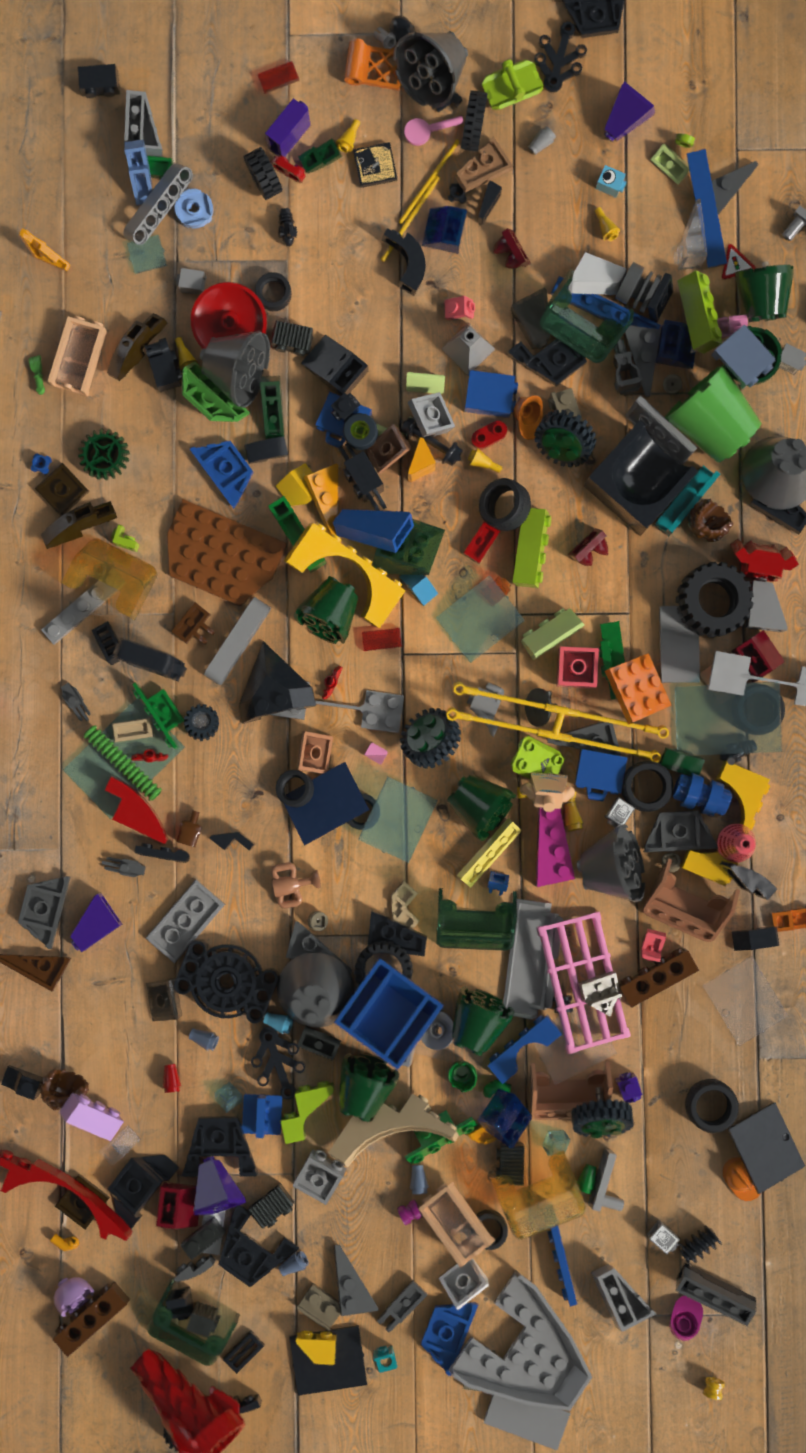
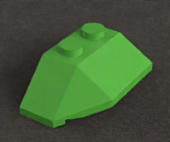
(208, 397)

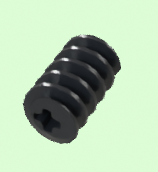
(699, 1245)

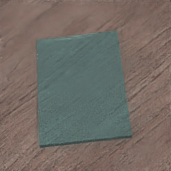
(728, 722)
(93, 771)

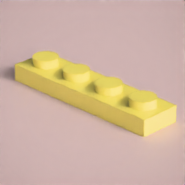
(489, 852)

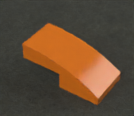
(789, 919)

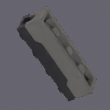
(716, 1294)

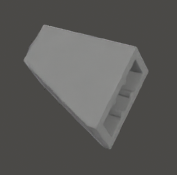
(766, 608)

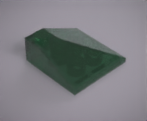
(415, 553)

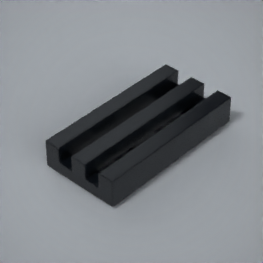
(255, 1339)

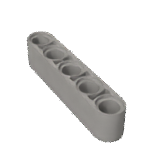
(166, 200)
(237, 641)

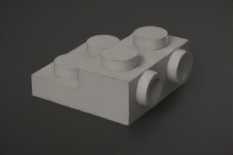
(431, 415)
(319, 1176)

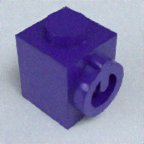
(629, 1087)

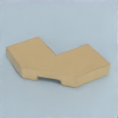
(400, 900)

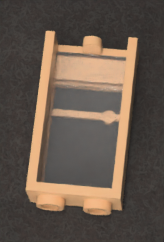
(77, 355)
(455, 1224)

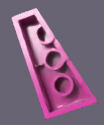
(553, 854)

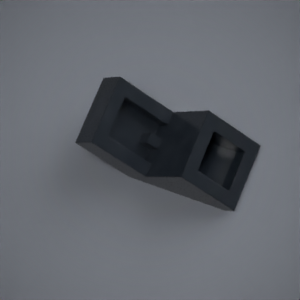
(226, 840)
(755, 939)

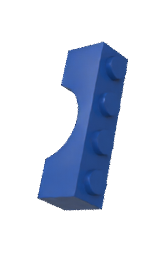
(543, 1032)

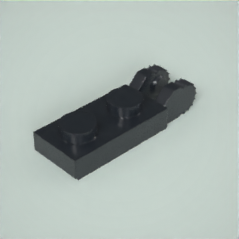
(164, 853)

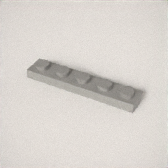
(78, 611)

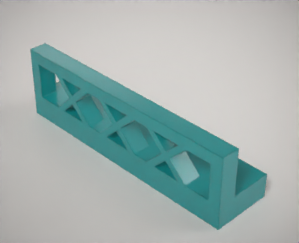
(686, 500)

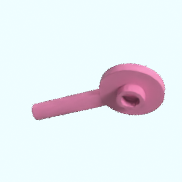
(418, 131)

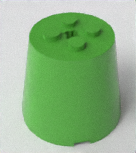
(716, 416)

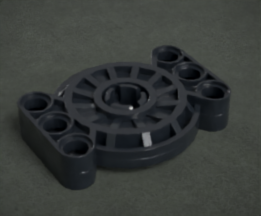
(149, 659)
(213, 993)

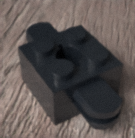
(363, 476)

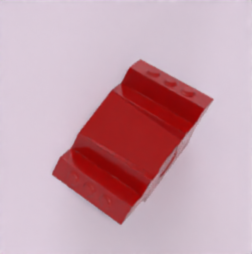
(763, 560)

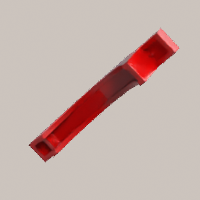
(23, 1171)

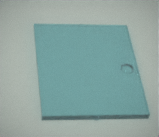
(480, 619)
(398, 819)

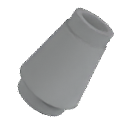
(542, 140)

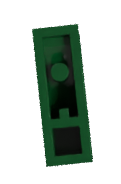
(272, 406)

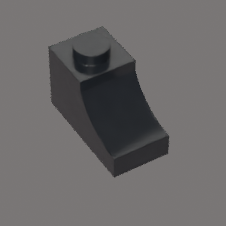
(22, 1082)
(180, 1303)

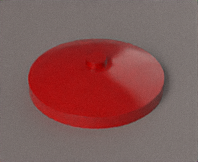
(226, 311)

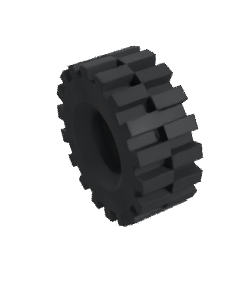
(263, 173)

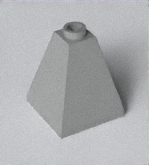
(468, 348)

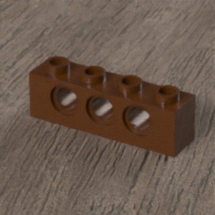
(686, 968)
(70, 1342)

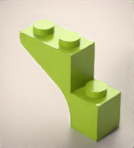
(307, 1101)

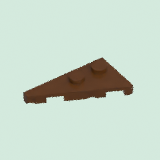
(40, 969)

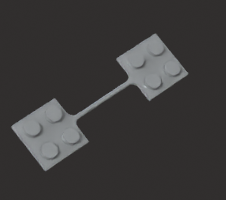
(732, 671)
(379, 711)

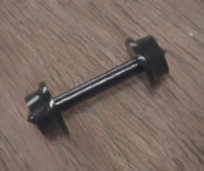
(452, 454)

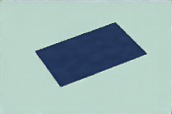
(333, 804)

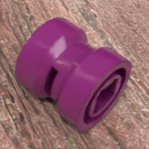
(410, 1212)

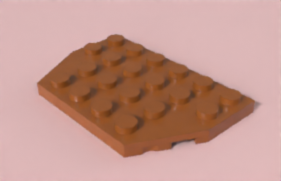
(221, 554)

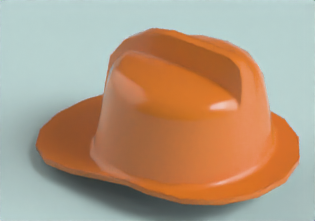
(529, 415)
(739, 1180)

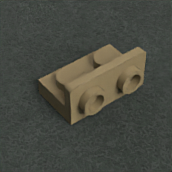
(564, 401)

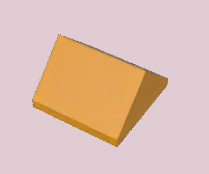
(422, 462)

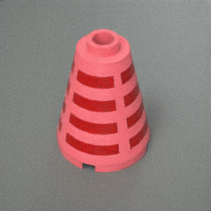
(736, 843)

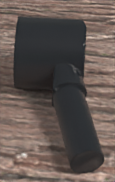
(455, 100)

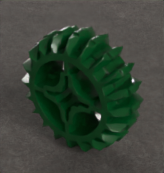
(98, 459)

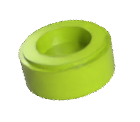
(684, 140)

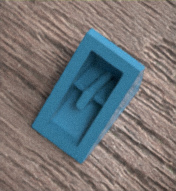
(420, 587)

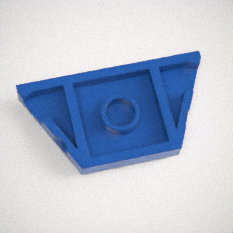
(225, 468)
(447, 1332)

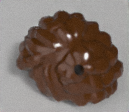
(709, 521)
(59, 1086)

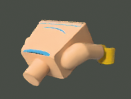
(547, 791)

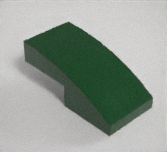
(320, 157)
(681, 762)

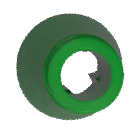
(587, 1179)

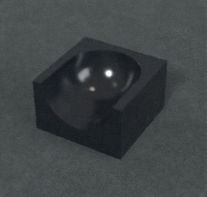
(638, 479)

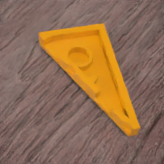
(41, 251)
(324, 491)

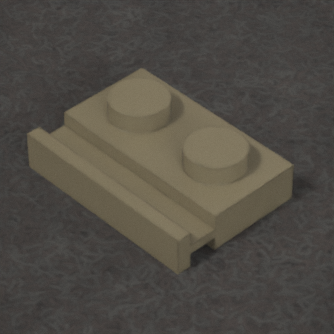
(320, 1306)

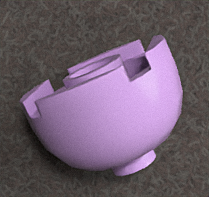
(71, 1295)

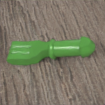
(36, 366)

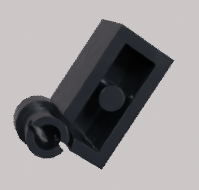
(163, 365)

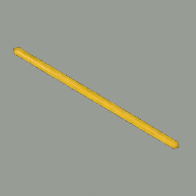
(428, 182)
(412, 215)

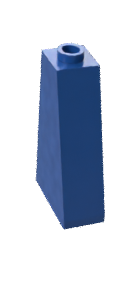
(375, 528)

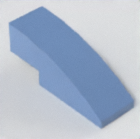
(138, 170)

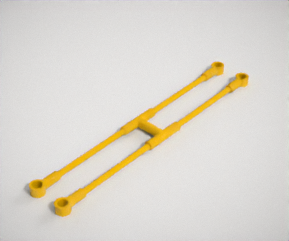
(561, 711)

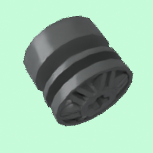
(638, 287)

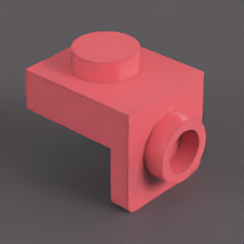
(459, 307)
(652, 945)

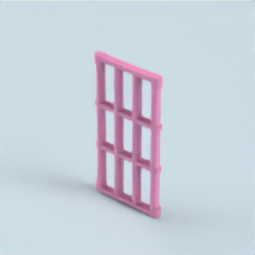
(569, 965)

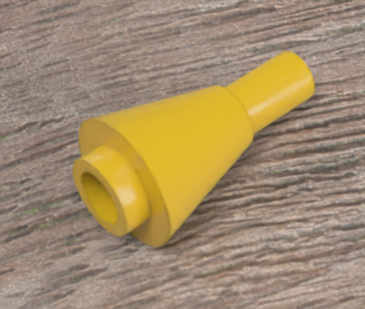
(346, 140)
(608, 228)
(184, 354)
(479, 459)

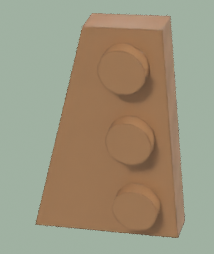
(485, 166)

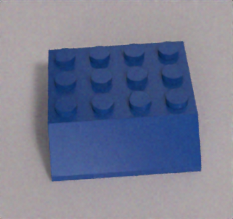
(389, 1014)

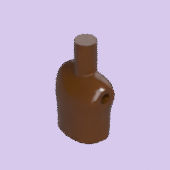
(190, 830)

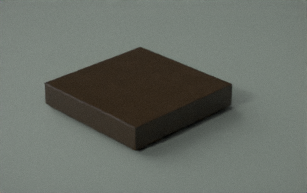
(62, 489)
(75, 1207)

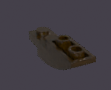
(130, 348)
(73, 522)

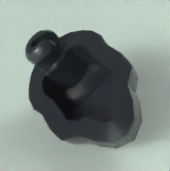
(400, 27)

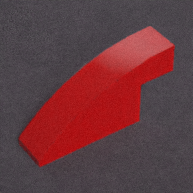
(136, 811)

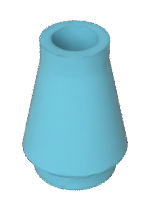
(279, 1022)

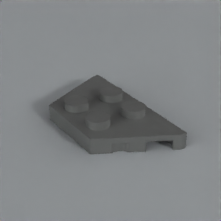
(679, 832)
(43, 908)

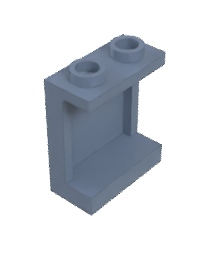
(745, 356)

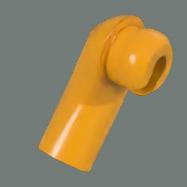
(65, 1244)

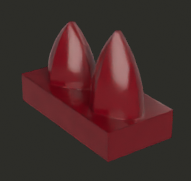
(507, 243)
(593, 541)

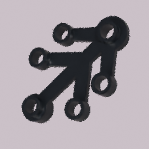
(559, 60)
(277, 1059)

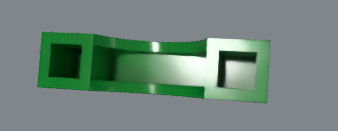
(291, 526)

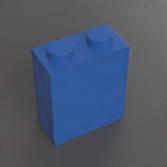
(490, 394)

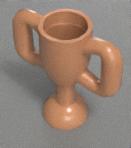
(291, 884)

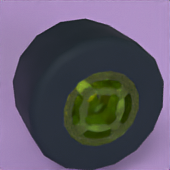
(361, 438)

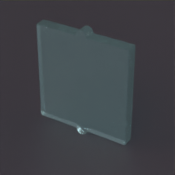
(147, 256)

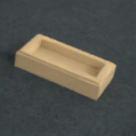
(132, 730)

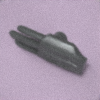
(74, 700)
(126, 867)

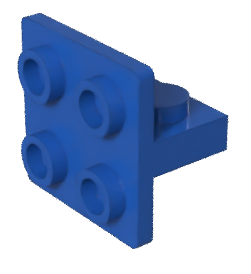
(262, 1114)

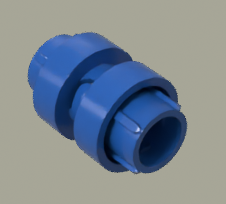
(711, 798)

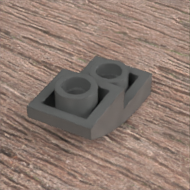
(190, 1271)

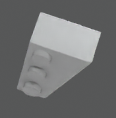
(140, 123)
(620, 1299)

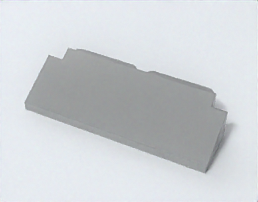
(527, 980)

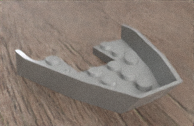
(540, 1365)

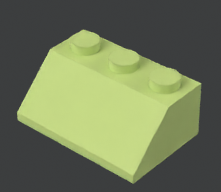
(551, 633)

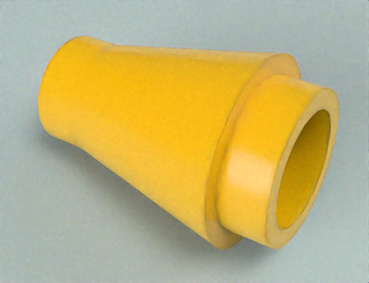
(573, 820)

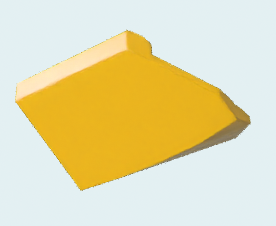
(295, 487)

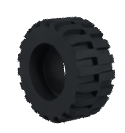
(736, 588)

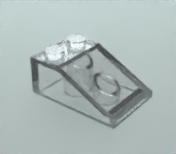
(692, 246)

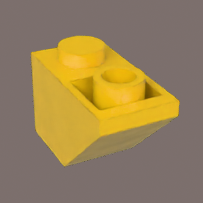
(318, 1347)

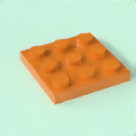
(638, 688)

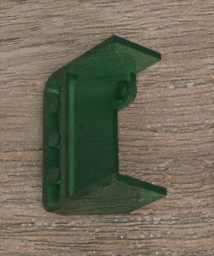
(578, 332)
(476, 928)
(191, 1345)

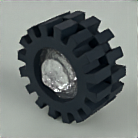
(201, 722)

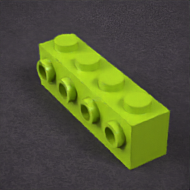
(700, 312)
(530, 549)

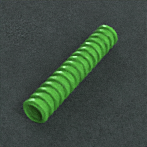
(122, 762)

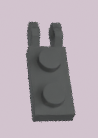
(403, 1305)

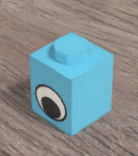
(611, 181)

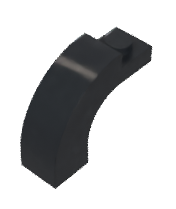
(413, 256)

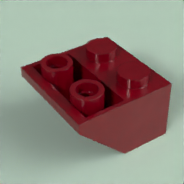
(762, 653)
(177, 1206)

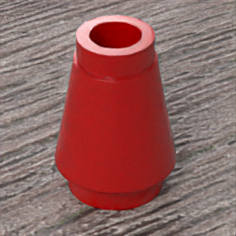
(171, 1079)

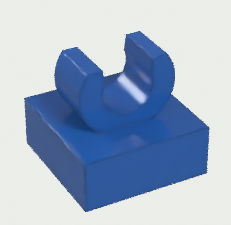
(498, 881)

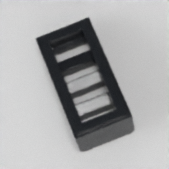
(491, 196)
(108, 654)

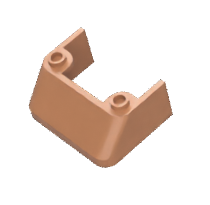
(687, 911)
(558, 1100)

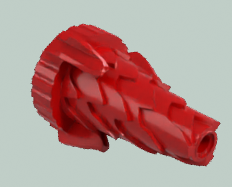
(190, 1417)

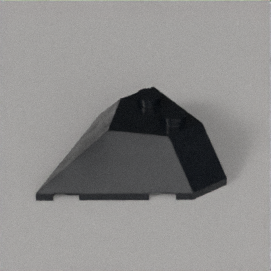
(273, 688)

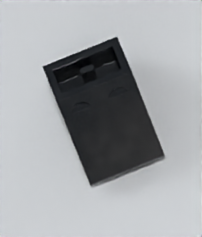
(335, 366)

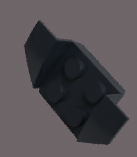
(138, 1183)

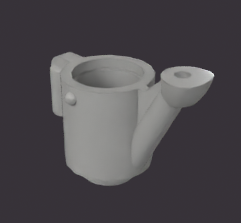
(485, 706)

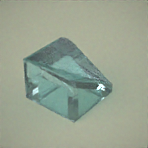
(228, 1097)
(555, 1142)

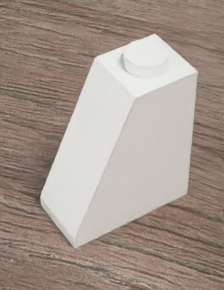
(597, 276)

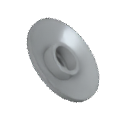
(433, 1039)

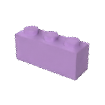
(91, 1116)

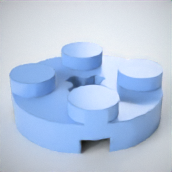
(202, 216)

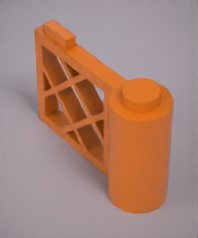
(358, 65)

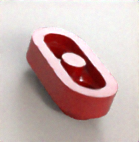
(282, 165)
(488, 432)

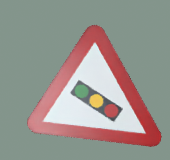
(735, 262)

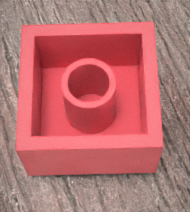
(577, 667)

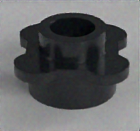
(453, 196)

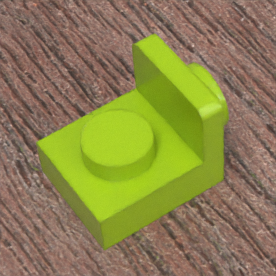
(127, 542)

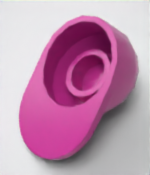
(686, 1318)

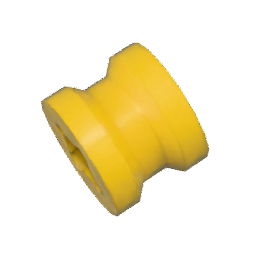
(713, 1388)

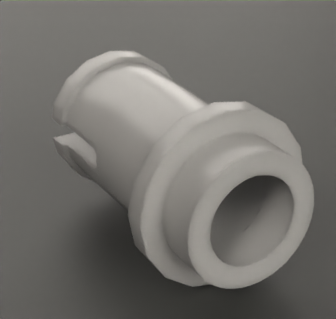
(387, 39)

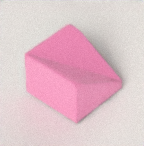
(376, 753)

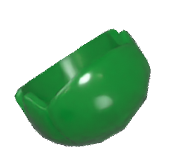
(462, 1075)

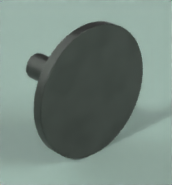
(538, 716)

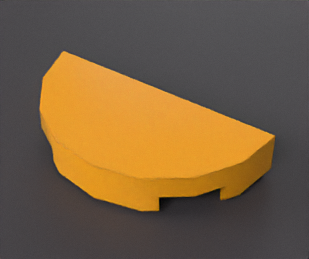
(480, 1135)

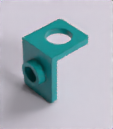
(383, 1353)

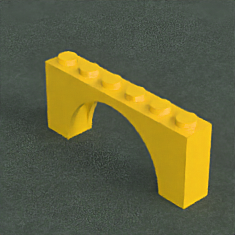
(381, 591)
(749, 790)

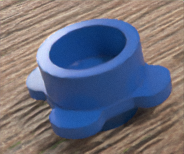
(37, 459)

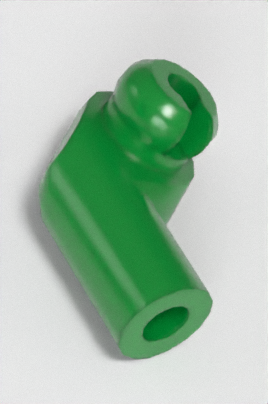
(492, 1087)

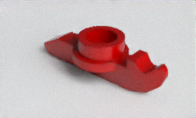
(331, 682)
(149, 756)

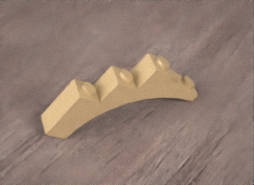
(387, 1121)

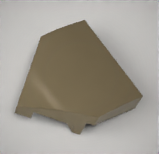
(601, 992)

